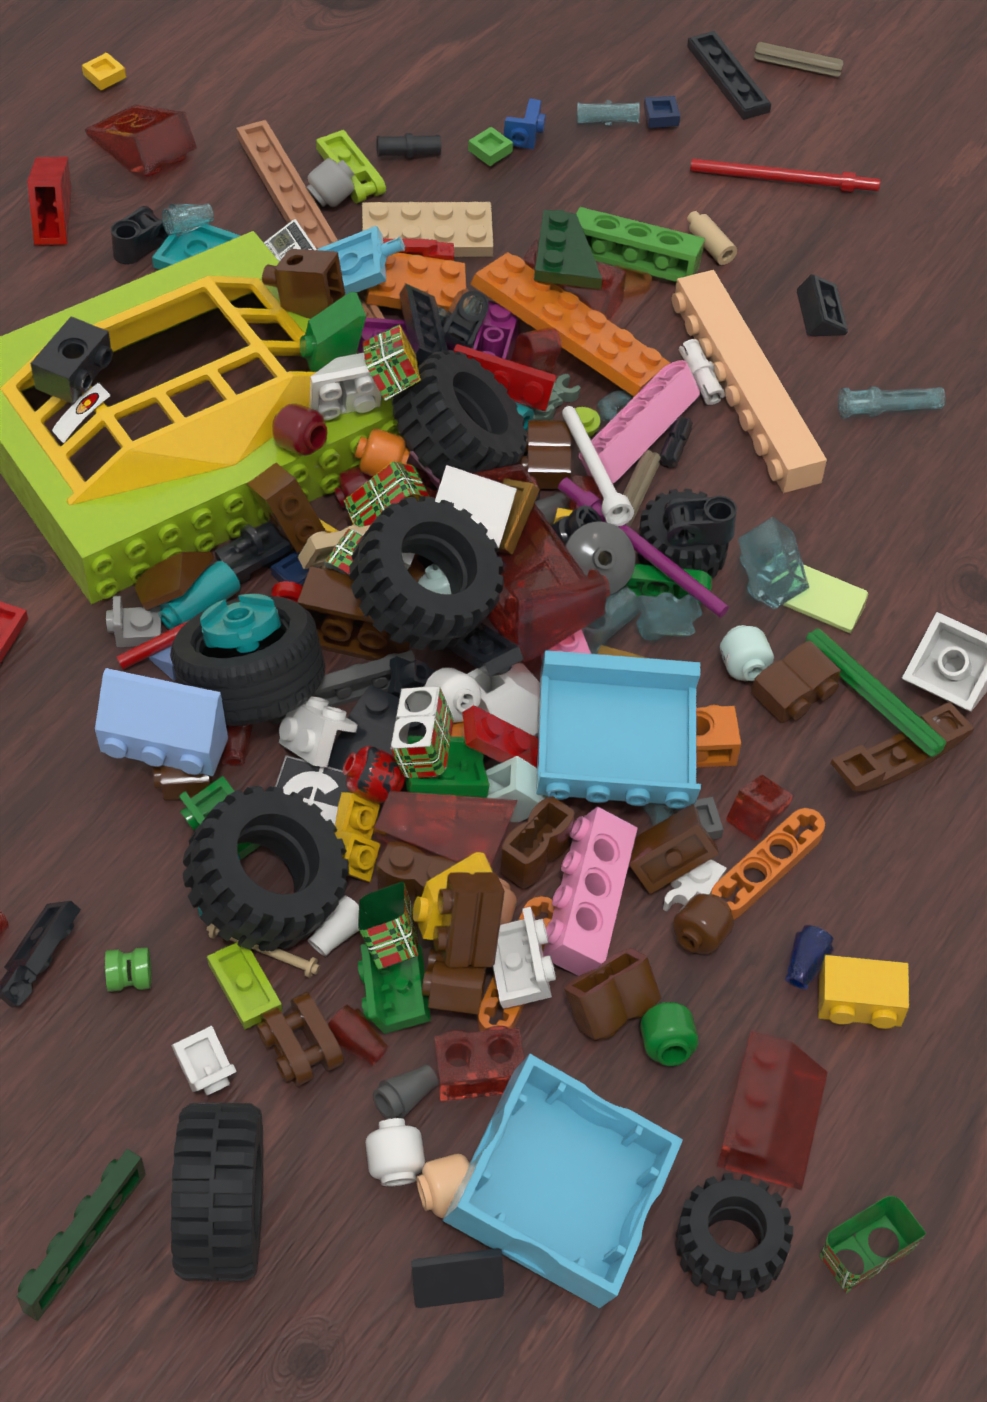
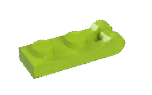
(341, 147)

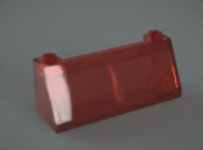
(544, 587)

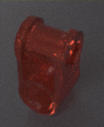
(538, 349)

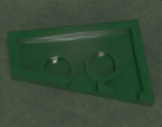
(565, 252)

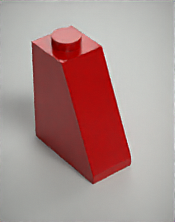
(50, 200)

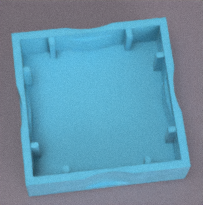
(563, 1181)

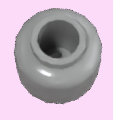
(331, 182)

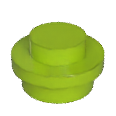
(589, 419)

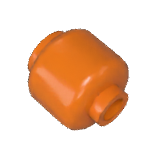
(380, 450)

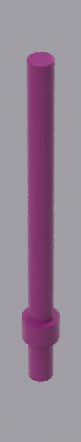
(649, 552)

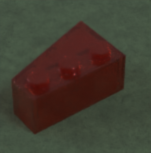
(446, 823)

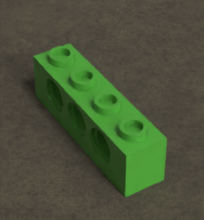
(641, 245)

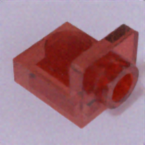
(757, 805)

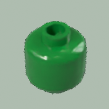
(669, 1033)

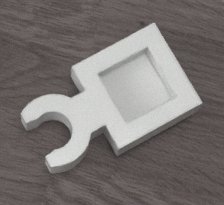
(694, 882)

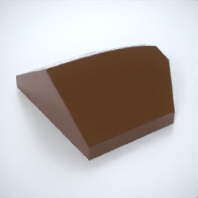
(171, 577)

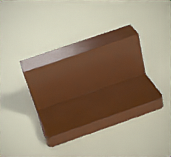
(671, 849)

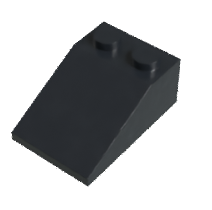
(376, 722)

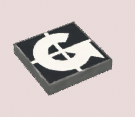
(315, 783)

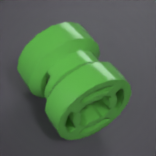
(118, 969)

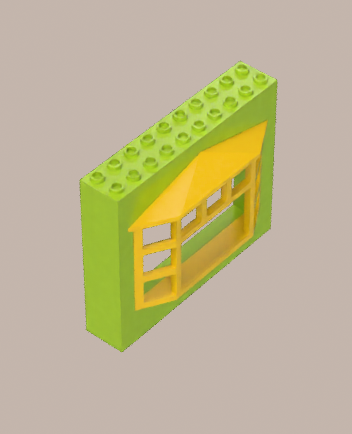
(190, 479)

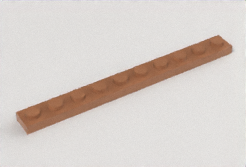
(289, 190)

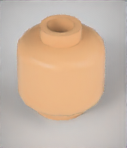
(440, 1182)

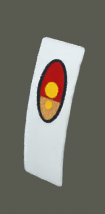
(79, 411)

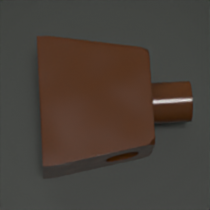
(306, 281)

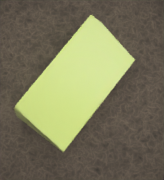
(830, 600)

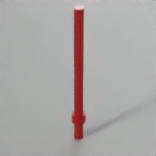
(847, 181)

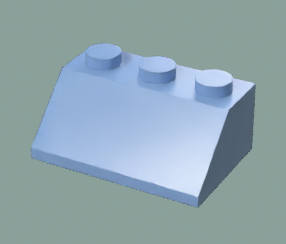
(160, 722)

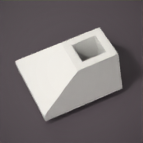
(344, 387)
(511, 697)

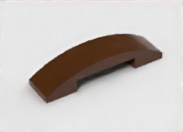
(899, 755)

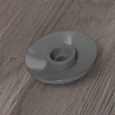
(596, 537)

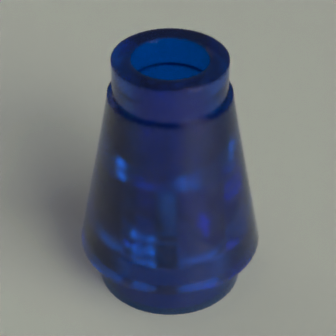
(808, 955)

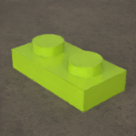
(243, 983)

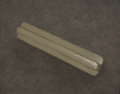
(798, 59)

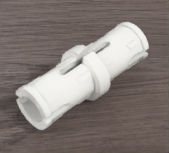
(702, 371)

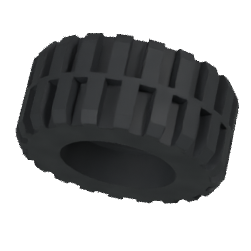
(459, 416)
(449, 541)
(235, 901)
(217, 1192)

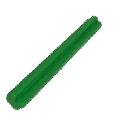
(879, 696)

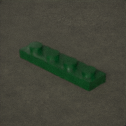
(70, 1247)

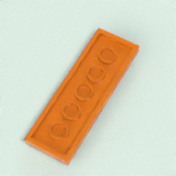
(581, 329)

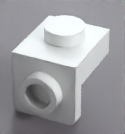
(204, 1061)

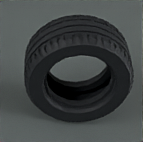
(259, 682)

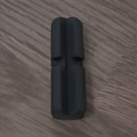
(675, 442)

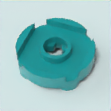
(240, 623)

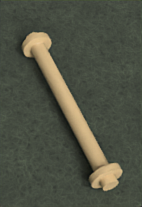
(310, 967)

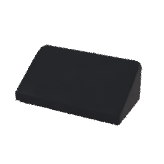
(821, 307)
(457, 1278)

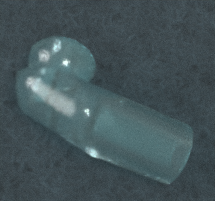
(610, 403)

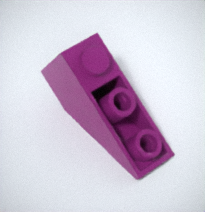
(498, 332)

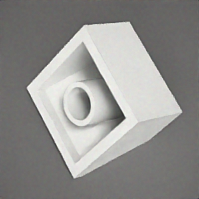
(951, 662)

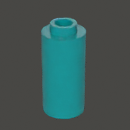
(212, 586)

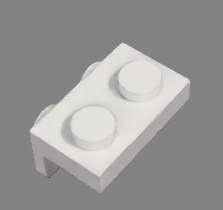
(312, 730)
(520, 966)

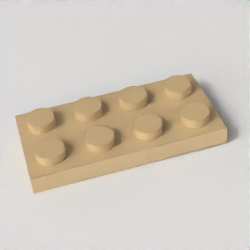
(459, 223)

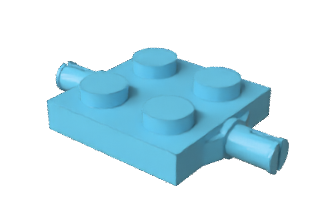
(364, 258)

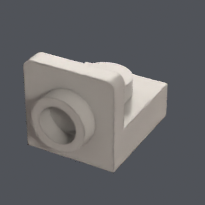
(132, 625)

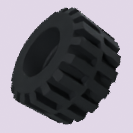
(654, 530)
(741, 1203)

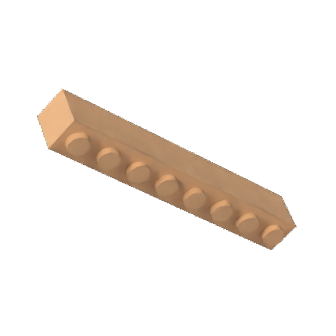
(749, 382)

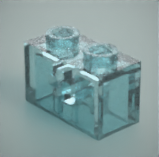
(772, 563)

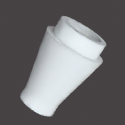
(337, 927)

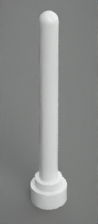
(615, 506)

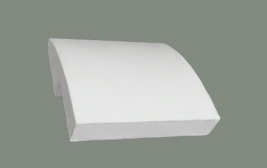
(482, 497)

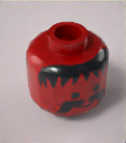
(372, 774)

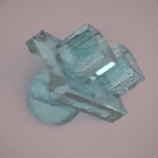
(666, 615)

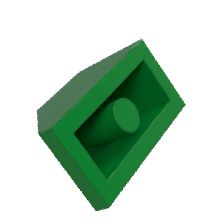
(333, 332)

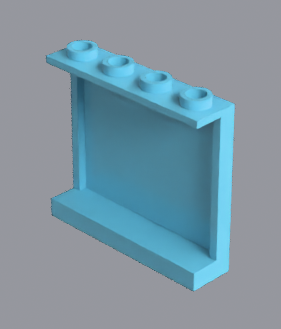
(617, 729)

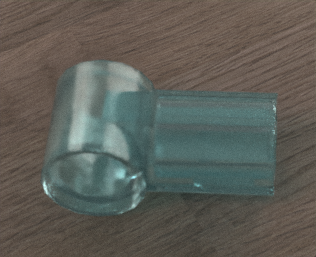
(618, 612)

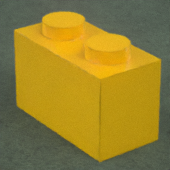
(863, 991)

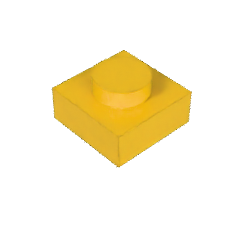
(104, 71)

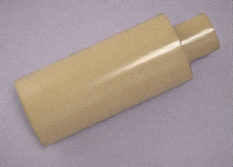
(715, 240)

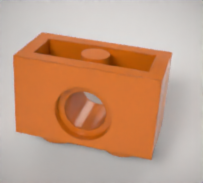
(718, 738)

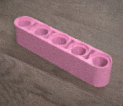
(644, 419)

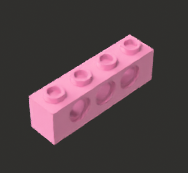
(589, 891)

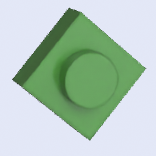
(490, 146)

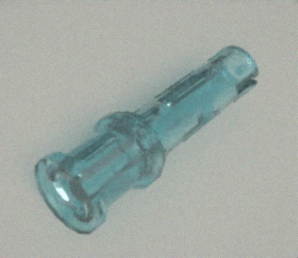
(875, 400)

